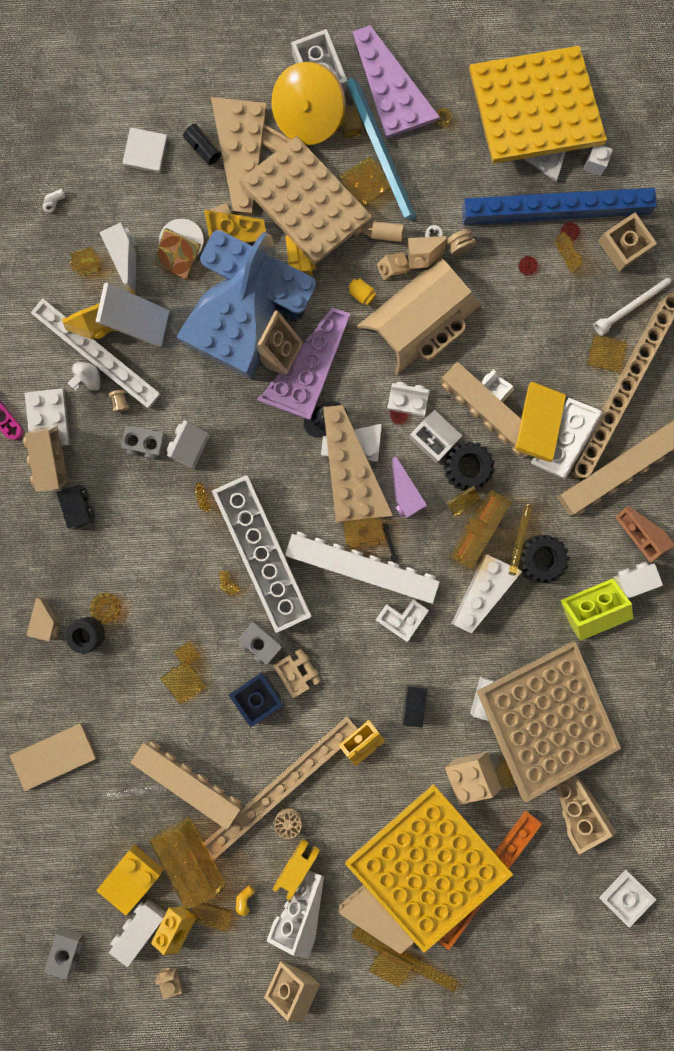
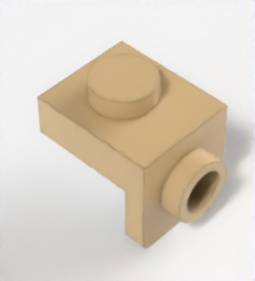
(393, 265)

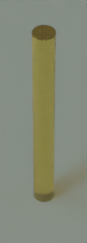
(520, 539)

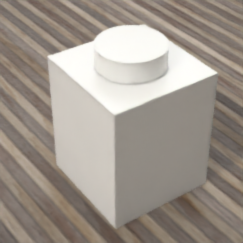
(597, 159)

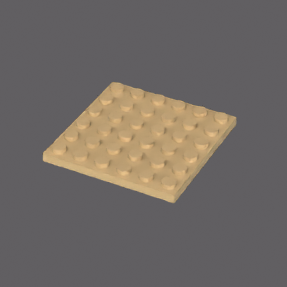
(548, 721)

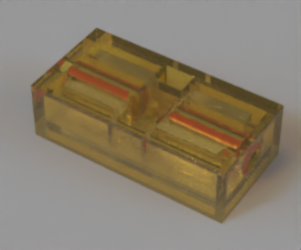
(479, 529)

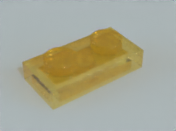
(565, 246)

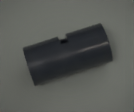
(202, 144)

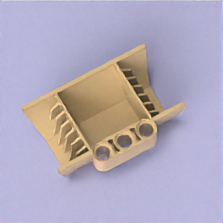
(422, 313)

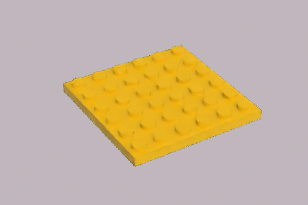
(537, 104)
(428, 868)

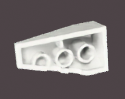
(298, 923)

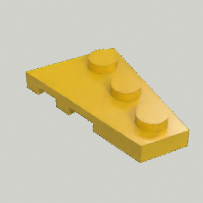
(241, 227)

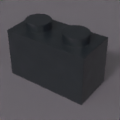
(76, 506)
(414, 705)

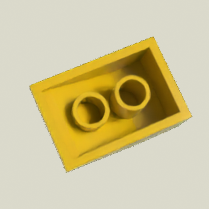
(130, 880)

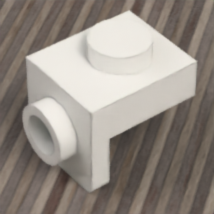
(497, 385)

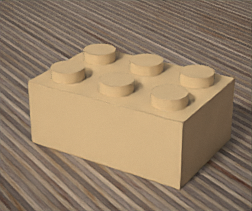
(45, 458)

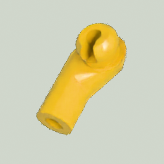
(241, 900)

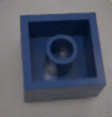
(256, 699)

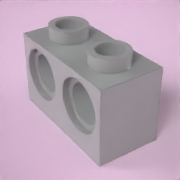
(144, 438)

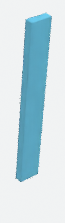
(381, 149)

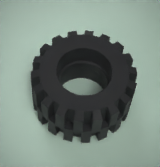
(478, 453)
(559, 559)

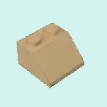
(291, 992)

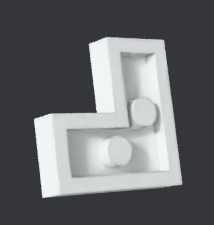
(404, 624)

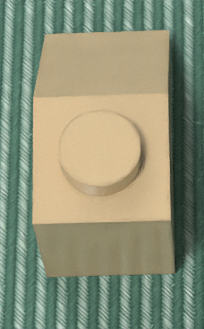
(425, 251)
(43, 621)

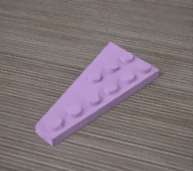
(394, 93)
(303, 384)

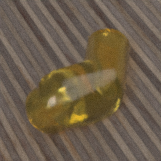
(226, 585)

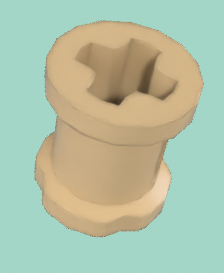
(119, 401)

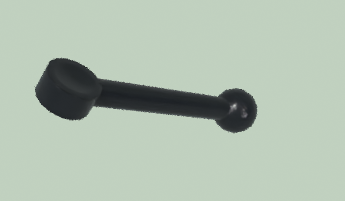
(394, 557)

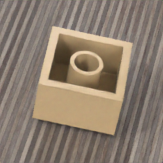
(627, 241)
(473, 778)

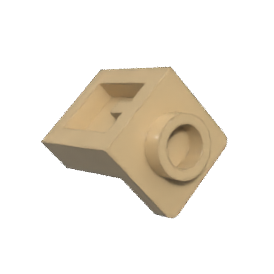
(169, 982)

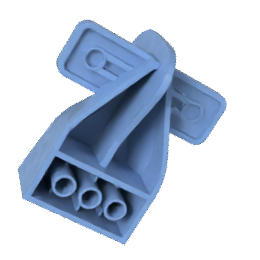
(238, 309)

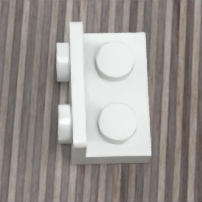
(408, 399)

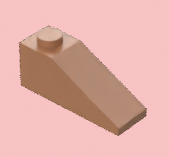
(646, 535)

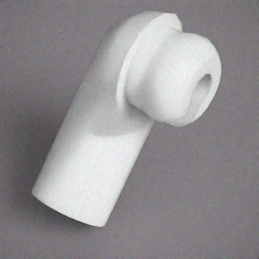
(51, 200)

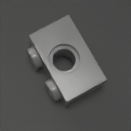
(254, 632)
(57, 963)

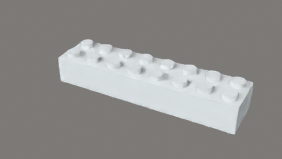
(261, 553)

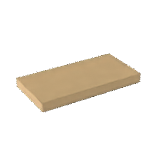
(53, 756)

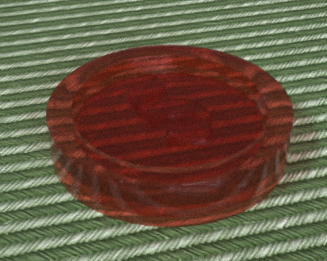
(571, 230)
(527, 265)
(398, 417)

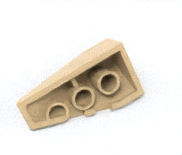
(583, 816)

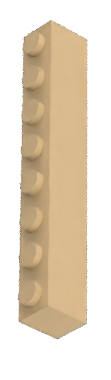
(618, 471)

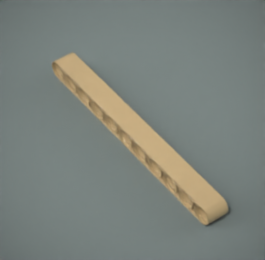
(628, 377)

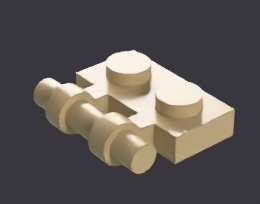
(292, 676)

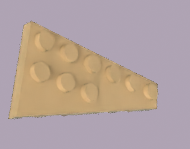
(240, 138)
(353, 481)

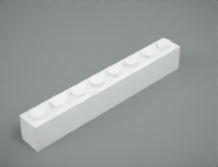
(362, 568)

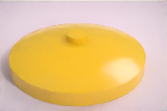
(308, 102)

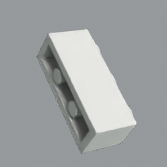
(136, 932)

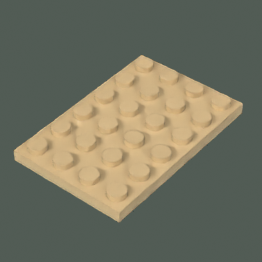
(305, 200)

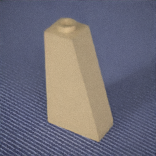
(371, 916)

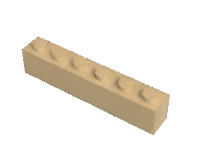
(483, 405)
(187, 784)

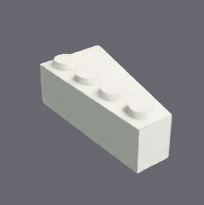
(484, 591)

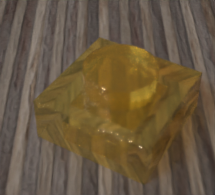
(187, 652)

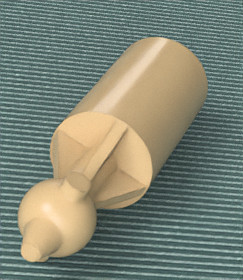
(383, 231)

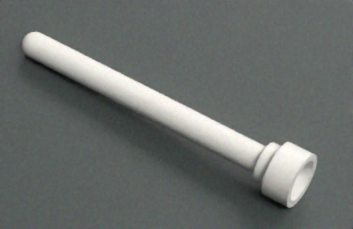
(603, 325)

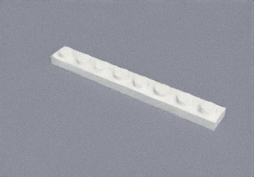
(97, 355)

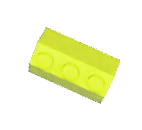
(597, 609)

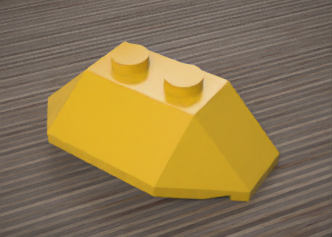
(85, 323)

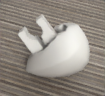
(85, 374)

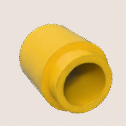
(361, 291)

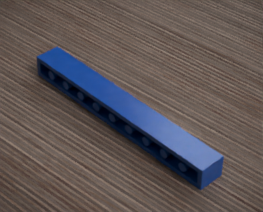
(558, 206)

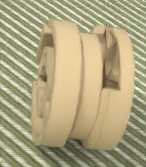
(461, 242)
(288, 823)

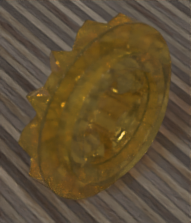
(202, 497)
(96, 606)

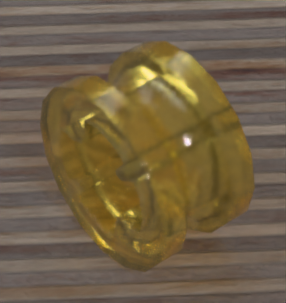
(445, 123)

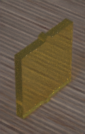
(606, 353)
(463, 501)
(182, 682)
(391, 967)

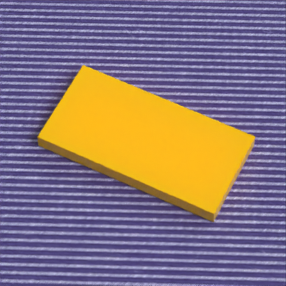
(540, 422)

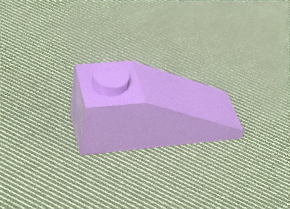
(406, 494)

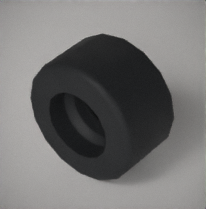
(75, 639)

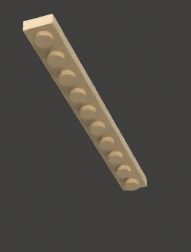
(280, 787)

